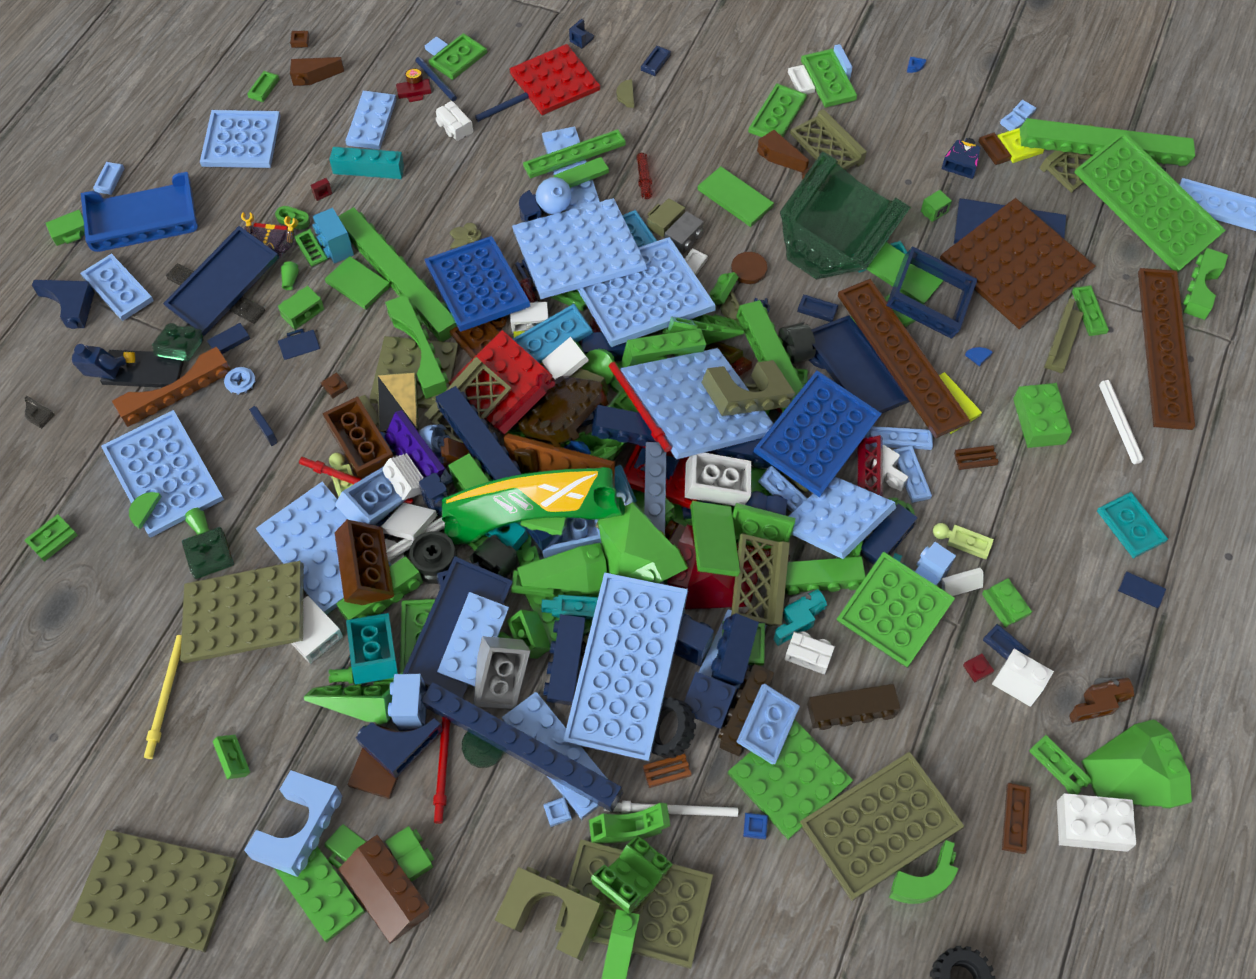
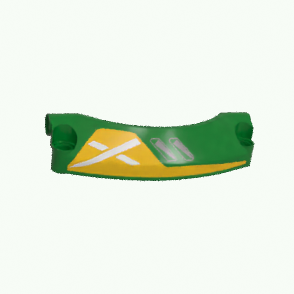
(530, 496)

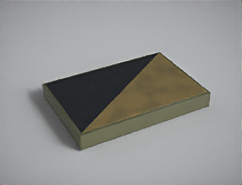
(395, 394)

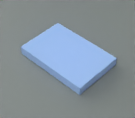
(768, 724)

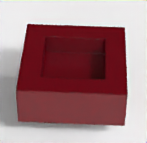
(321, 189)
(978, 668)

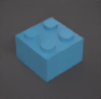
(332, 235)

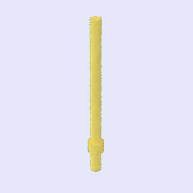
(154, 734)

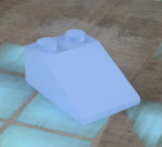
(369, 499)

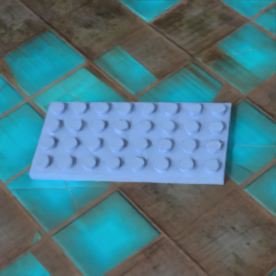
(626, 666)

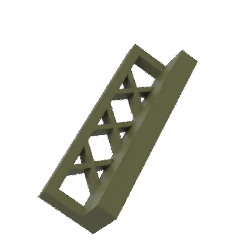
(1064, 338)

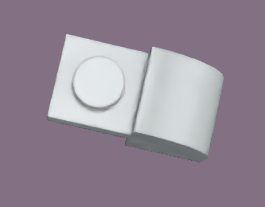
(891, 475)

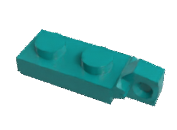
(570, 605)

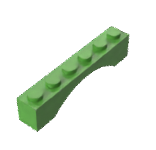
(429, 374)

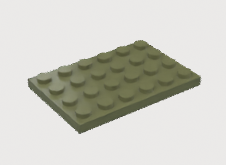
(242, 612)
(881, 825)
(155, 890)
(668, 916)

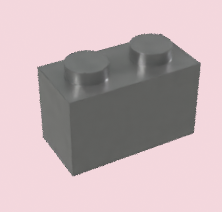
(685, 231)

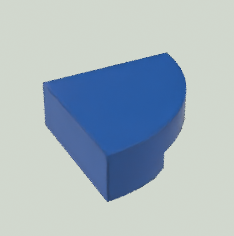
(915, 64)
(978, 355)

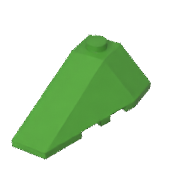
(572, 570)
(358, 701)

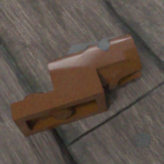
(1103, 698)

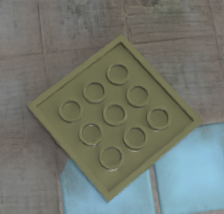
(404, 356)

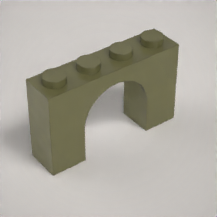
(733, 400)
(529, 888)

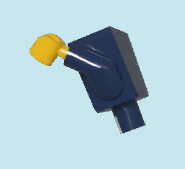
(99, 363)

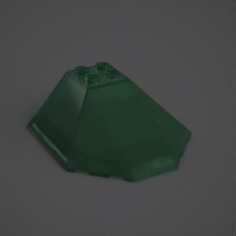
(836, 221)

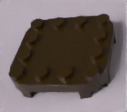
(563, 410)

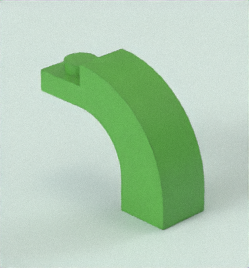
(625, 827)
(923, 889)

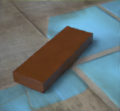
(1016, 818)

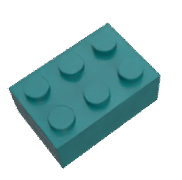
(371, 648)

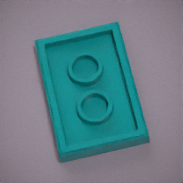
(1132, 525)

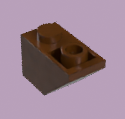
(453, 451)

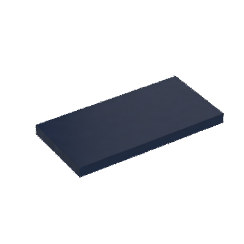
(973, 213)
(221, 280)
(856, 365)
(443, 617)

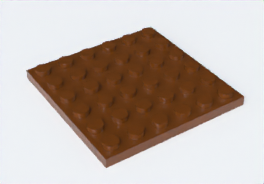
(1018, 262)

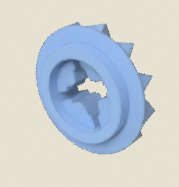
(235, 375)

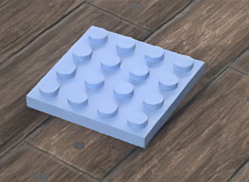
(240, 139)
(840, 517)

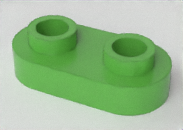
(301, 216)

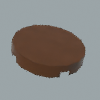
(749, 267)

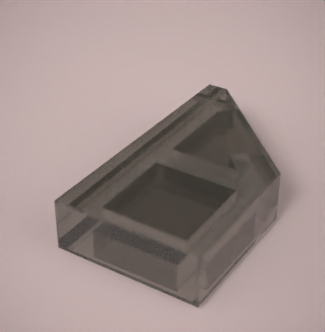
(37, 413)

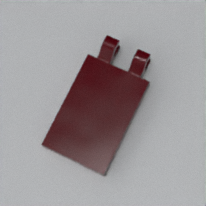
(524, 404)

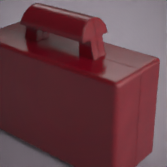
(409, 90)

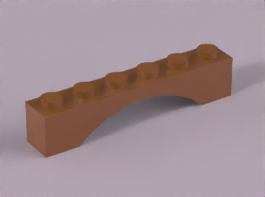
(139, 405)

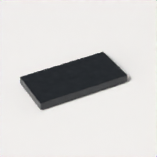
(146, 370)

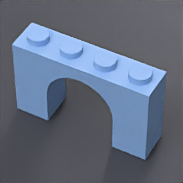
(293, 852)

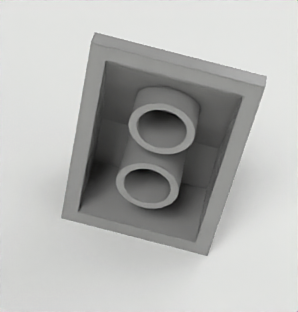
(500, 672)

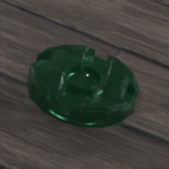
(479, 752)

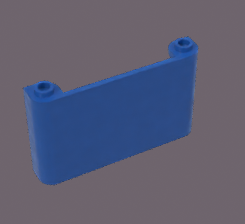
(139, 215)

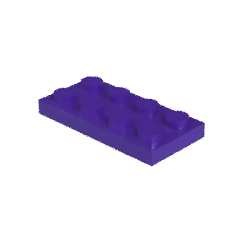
(405, 439)

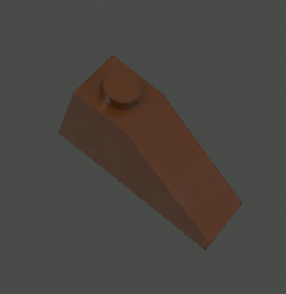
(313, 70)
(781, 152)

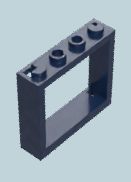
(922, 313)

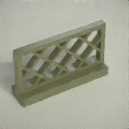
(838, 136)
(1056, 158)
(465, 381)
(776, 580)

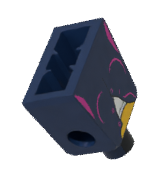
(962, 158)

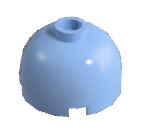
(553, 195)
(434, 437)

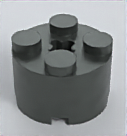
(798, 342)
(495, 556)

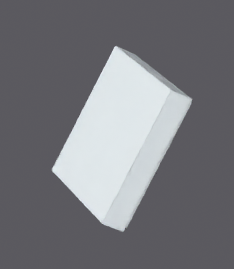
(565, 359)
(409, 521)

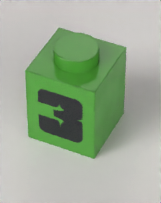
(936, 205)

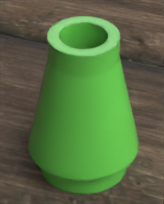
(289, 274)
(197, 520)

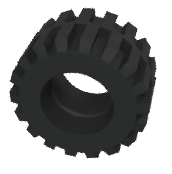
(961, 957)

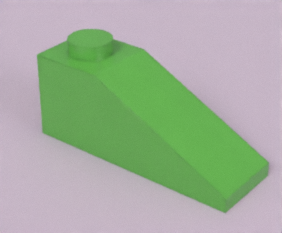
(620, 945)

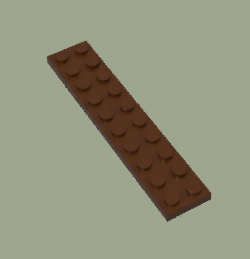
(1166, 349)
(903, 358)

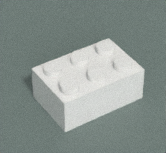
(718, 479)
(1096, 822)

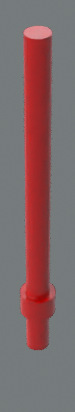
(656, 432)
(320, 467)
(440, 798)

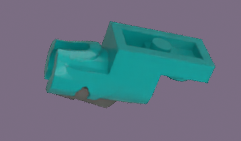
(800, 615)

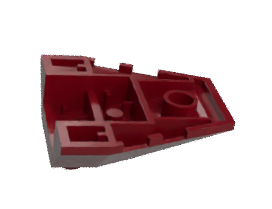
(705, 588)

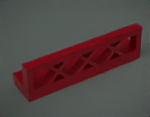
(865, 460)

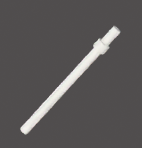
(627, 807)

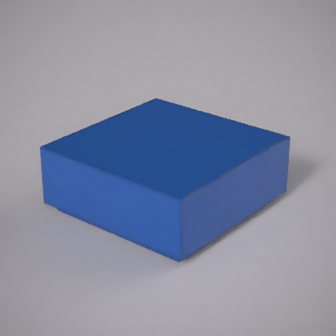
(755, 826)

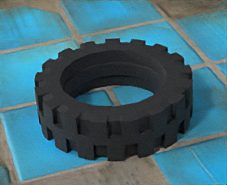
(684, 730)

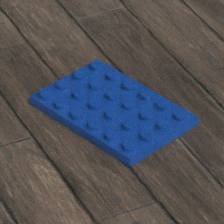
(476, 283)
(817, 433)

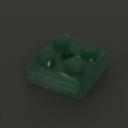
(177, 342)
(218, 557)

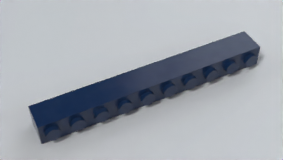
(631, 428)
(484, 446)
(523, 747)

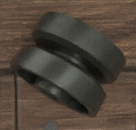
(432, 554)

